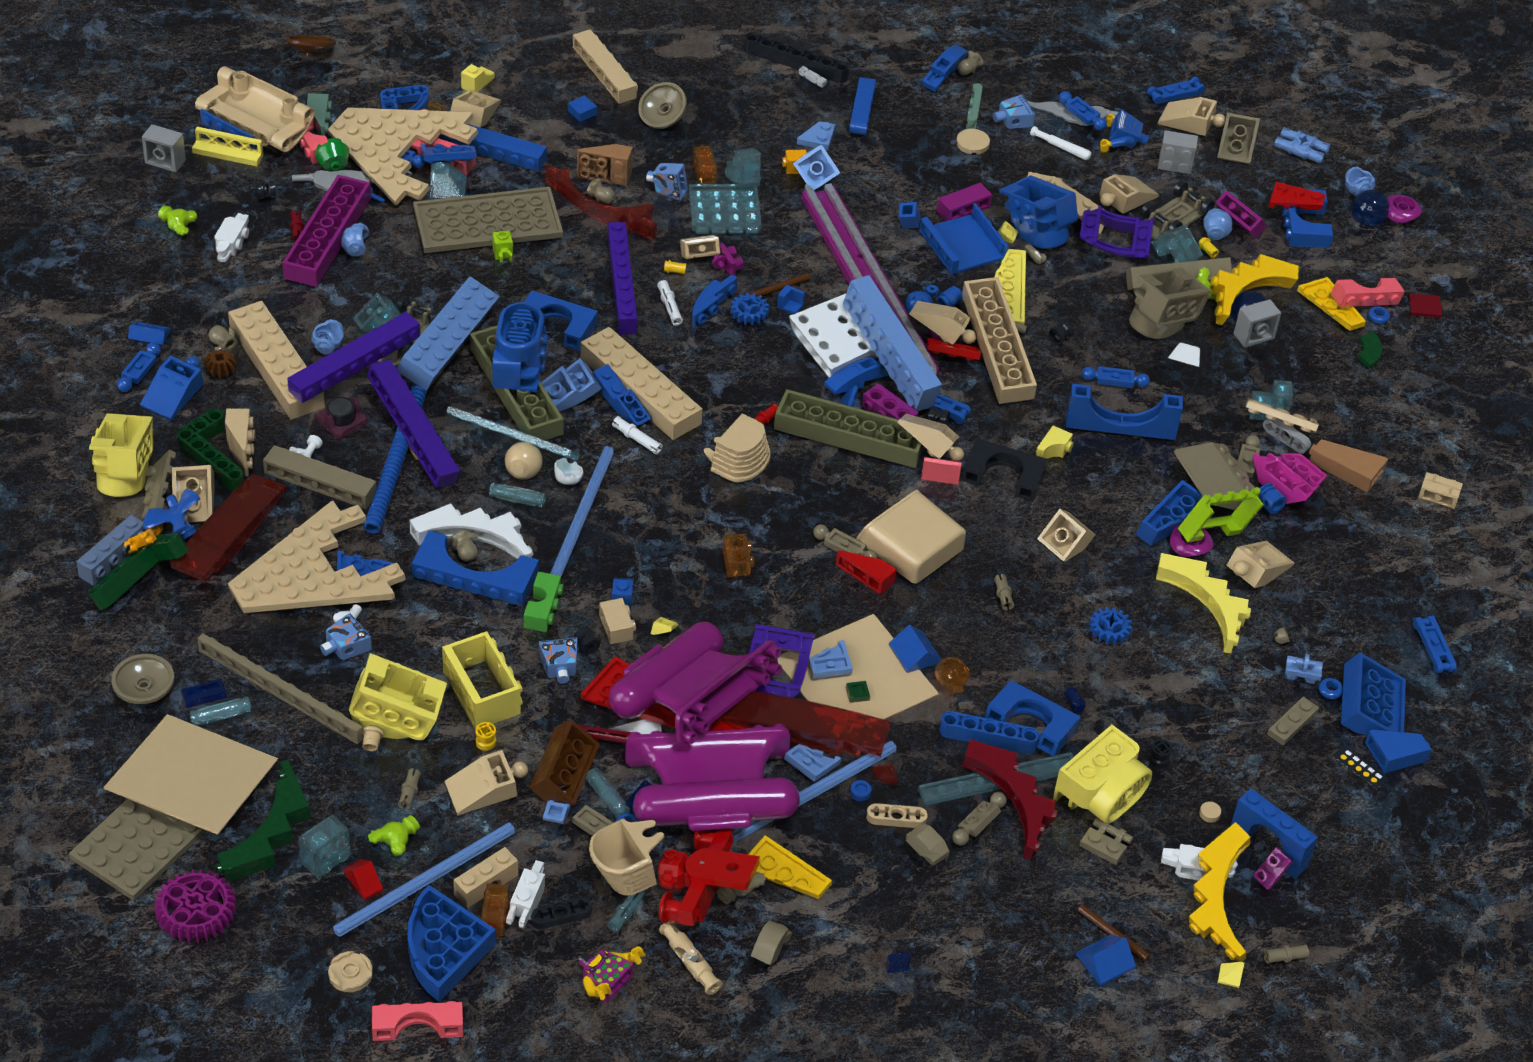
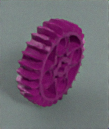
(195, 906)

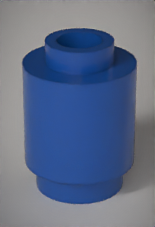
(950, 297)

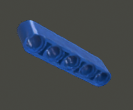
(862, 106)
(989, 731)

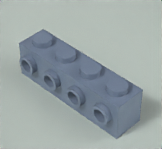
(109, 551)

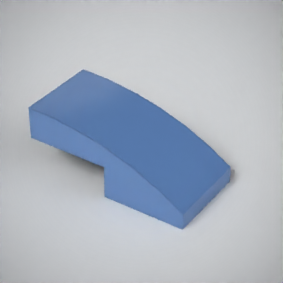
(556, 812)

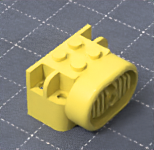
(122, 453)
(396, 699)
(1104, 776)

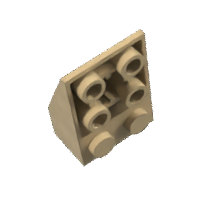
(240, 437)

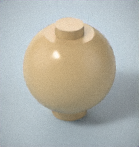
(523, 460)

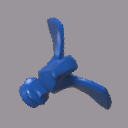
(176, 514)

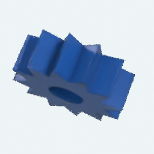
(932, 290)

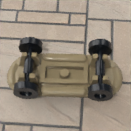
(1178, 212)
(422, 315)

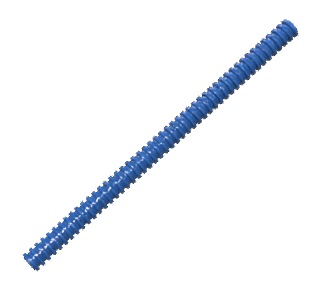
(390, 473)

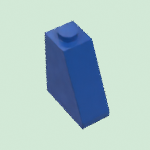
(1397, 749)

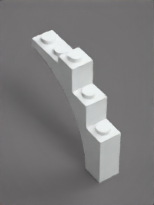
(500, 531)

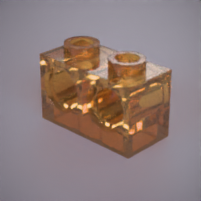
(704, 165)
(737, 555)
(496, 906)

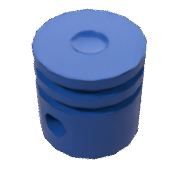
(1272, 498)

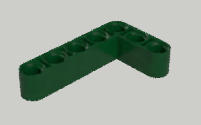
(194, 443)
(135, 566)

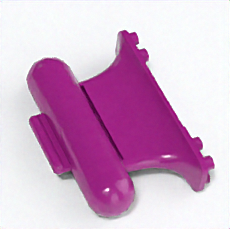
(693, 679)
(714, 779)

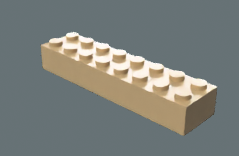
(999, 340)
(272, 355)
(661, 398)

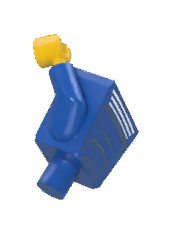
(1124, 131)

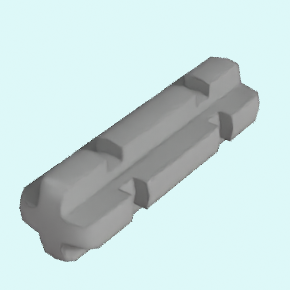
(812, 76)

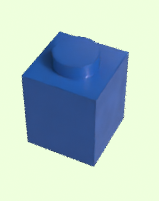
(909, 215)

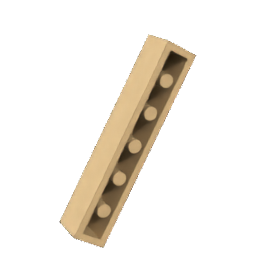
(605, 66)

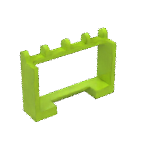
(1231, 525)

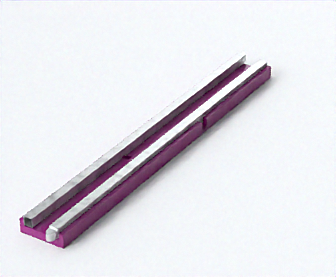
(854, 254)

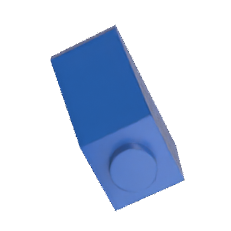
(623, 589)

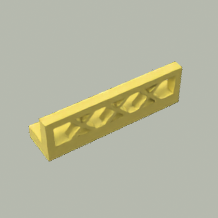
(229, 150)

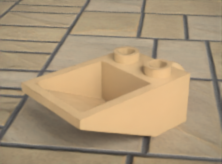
(1192, 115)
(1125, 192)
(944, 321)
(933, 435)
(1259, 563)
(479, 787)

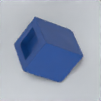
(790, 299)

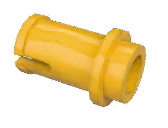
(1206, 245)
(674, 267)

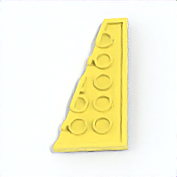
(1012, 280)

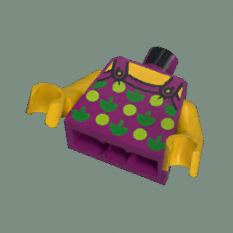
(608, 971)

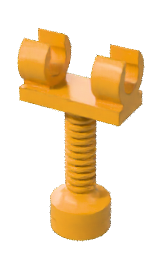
(144, 538)

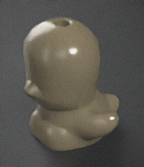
(970, 64)
(600, 192)
(221, 337)
(464, 545)

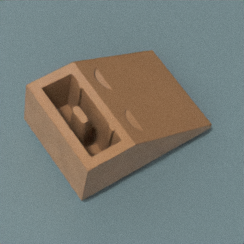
(607, 162)

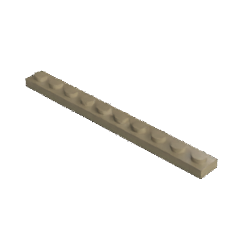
(285, 691)

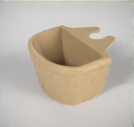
(740, 451)
(623, 855)

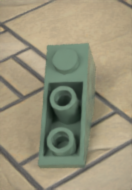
(321, 106)

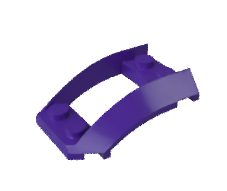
(1141, 228)
(788, 641)

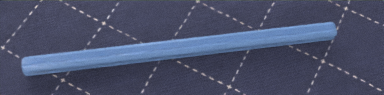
(582, 511)
(824, 784)
(423, 879)

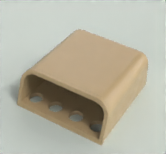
(914, 537)

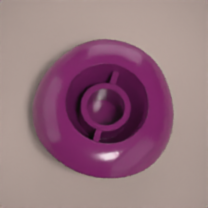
(1403, 208)
(1190, 549)

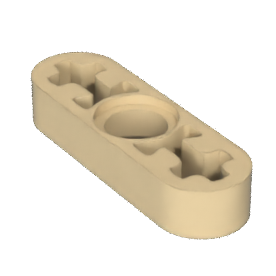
(882, 809)

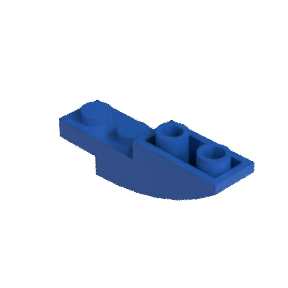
(943, 66)
(708, 301)
(855, 375)
(620, 399)

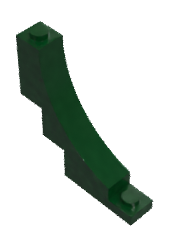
(256, 851)

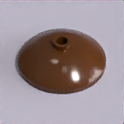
(310, 44)

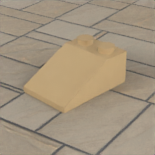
(478, 104)
(201, 481)

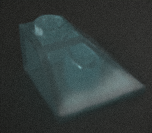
(446, 181)

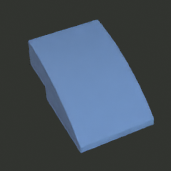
(571, 385)

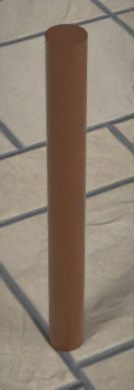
(793, 281)
(1112, 931)

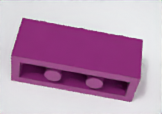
(961, 202)
(1241, 214)

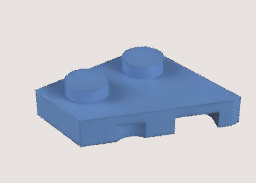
(818, 134)
(831, 662)
(811, 761)

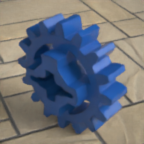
(749, 308)
(1119, 623)

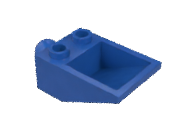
(173, 386)

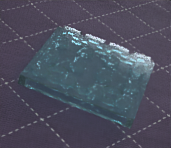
(724, 209)

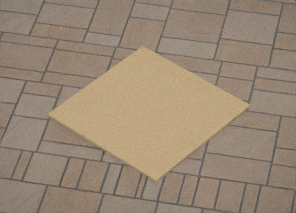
(872, 661)
(191, 774)

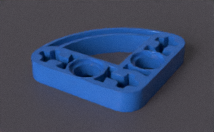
(415, 93)

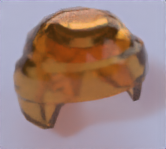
(952, 674)

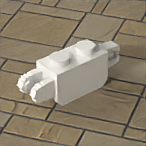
(231, 236)
(1186, 862)
(527, 894)

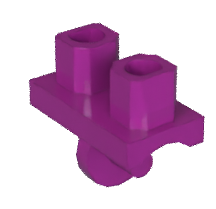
(726, 261)
(1272, 868)

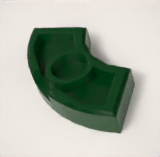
(1371, 349)

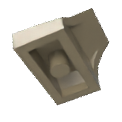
(928, 843)

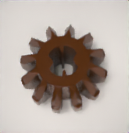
(220, 363)

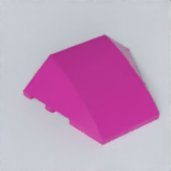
(1290, 474)

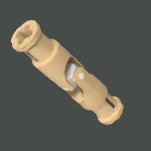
(689, 955)

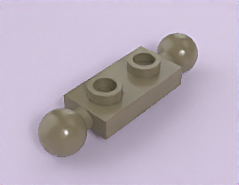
(1245, 458)
(840, 541)
(979, 818)

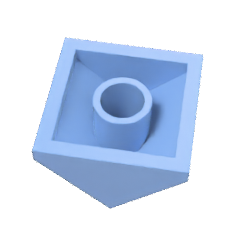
(816, 167)

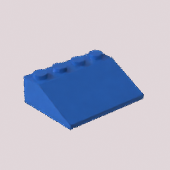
(1372, 697)

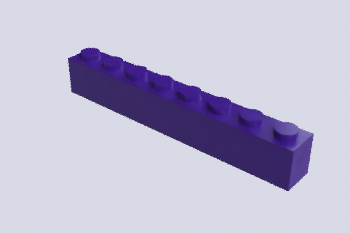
(622, 278)
(353, 357)
(413, 423)

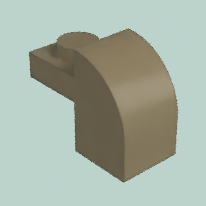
(770, 942)

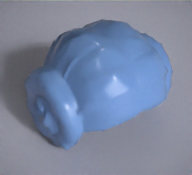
(1358, 180)
(1217, 224)
(353, 239)
(328, 336)

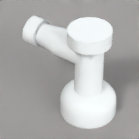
(313, 442)

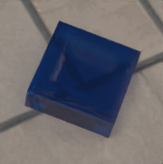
(898, 962)

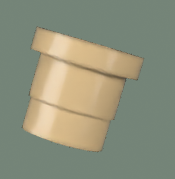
(371, 738)

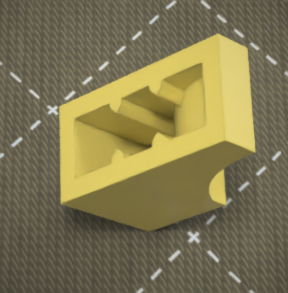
(475, 78)
(1055, 443)

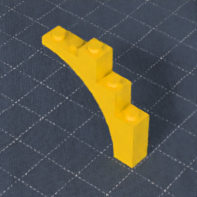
(1262, 272)
(1211, 917)

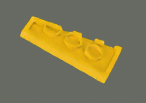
(1320, 294)
(789, 870)

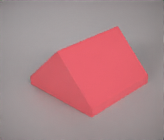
(941, 470)

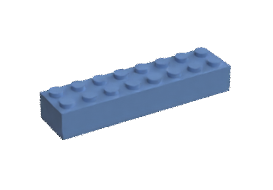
(447, 333)
(891, 343)

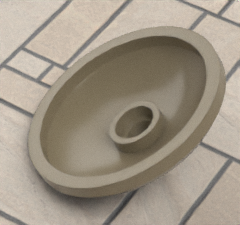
(657, 100)
(142, 678)

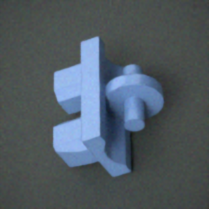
(1305, 668)

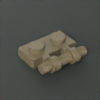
(1104, 846)

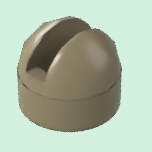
(1281, 636)

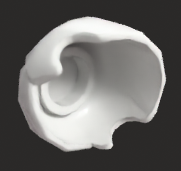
(567, 472)

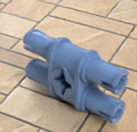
(1302, 145)

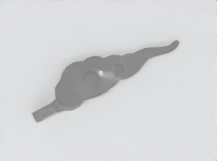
(1058, 110)
(324, 179)

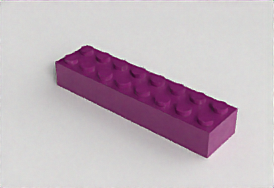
(324, 231)

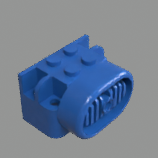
(1041, 211)
(520, 348)

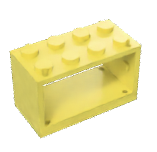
(472, 652)

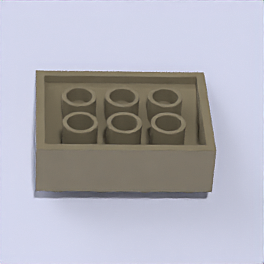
(1213, 470)

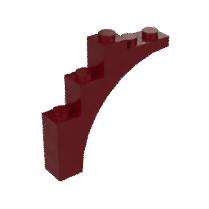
(1020, 788)

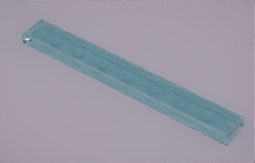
(513, 433)
(977, 784)

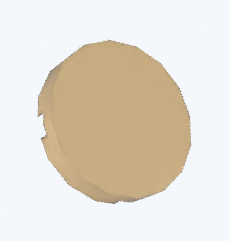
(973, 141)
(350, 971)

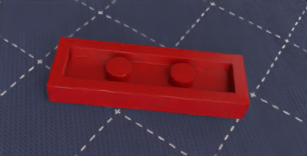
(968, 352)

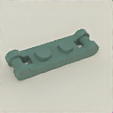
(974, 106)

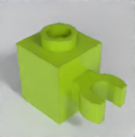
(502, 245)

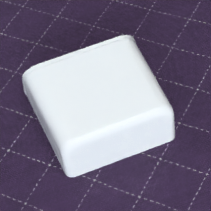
(831, 335)

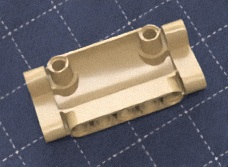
(257, 108)

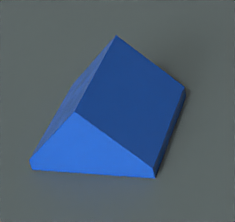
(914, 649)
(1107, 958)

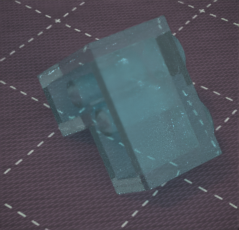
(744, 168)
(1178, 243)
(376, 313)
(1280, 397)

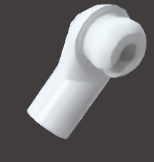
(355, 611)

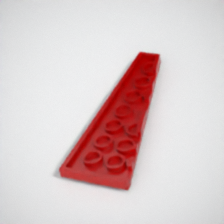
(598, 693)

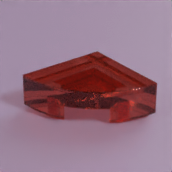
(885, 774)

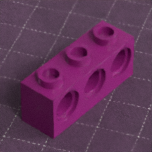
(885, 403)

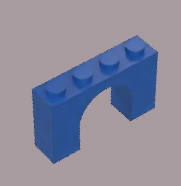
(1304, 233)
(581, 319)
(1019, 700)
(1296, 840)

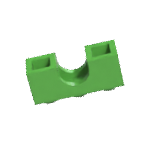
(540, 614)

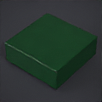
(858, 691)

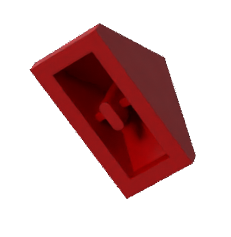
(364, 878)

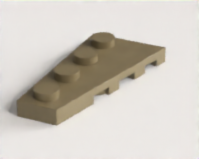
(156, 482)

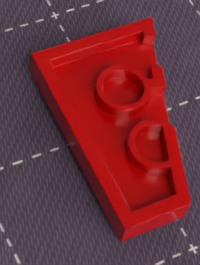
(1289, 195)

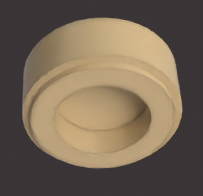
(1210, 812)

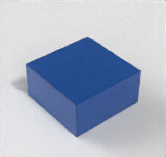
(582, 108)

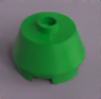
(333, 155)

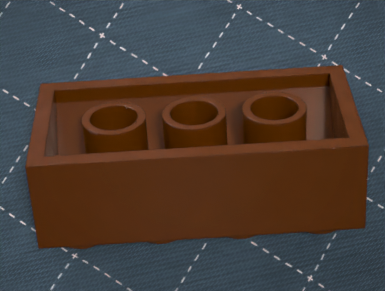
(564, 764)

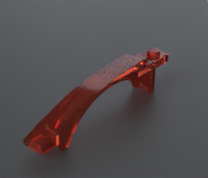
(636, 218)

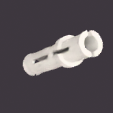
(667, 296)
(632, 432)

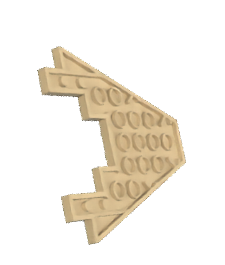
(384, 135)
(301, 577)

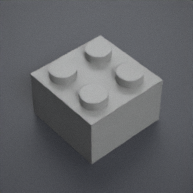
(163, 148)
(1177, 152)
(1257, 323)

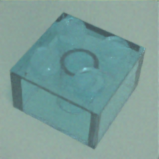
(324, 846)

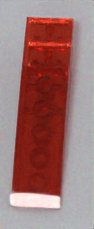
(229, 527)
(812, 723)

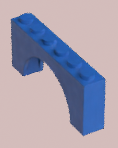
(1156, 422)
(507, 584)

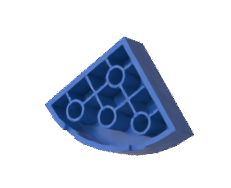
(445, 942)

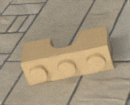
(472, 884)

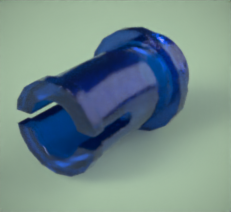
(1077, 703)

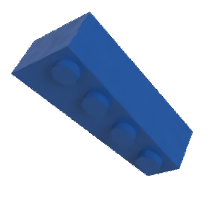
(1169, 513)

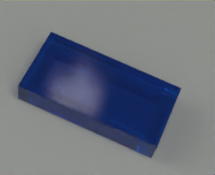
(203, 693)

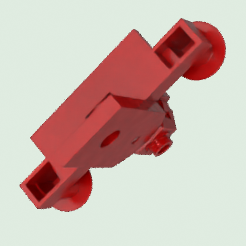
(703, 874)

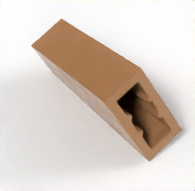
(1348, 464)

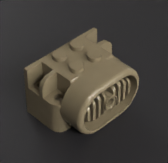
(1167, 302)

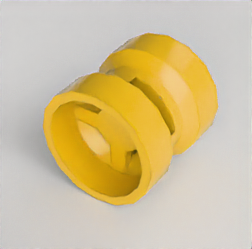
(485, 736)

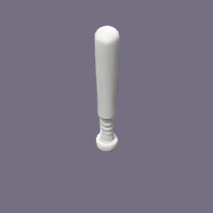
(1065, 145)

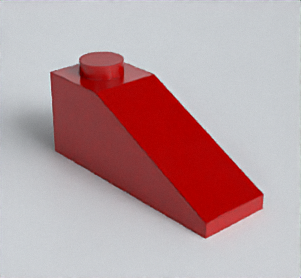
(868, 570)

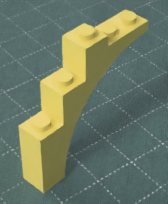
(1212, 592)

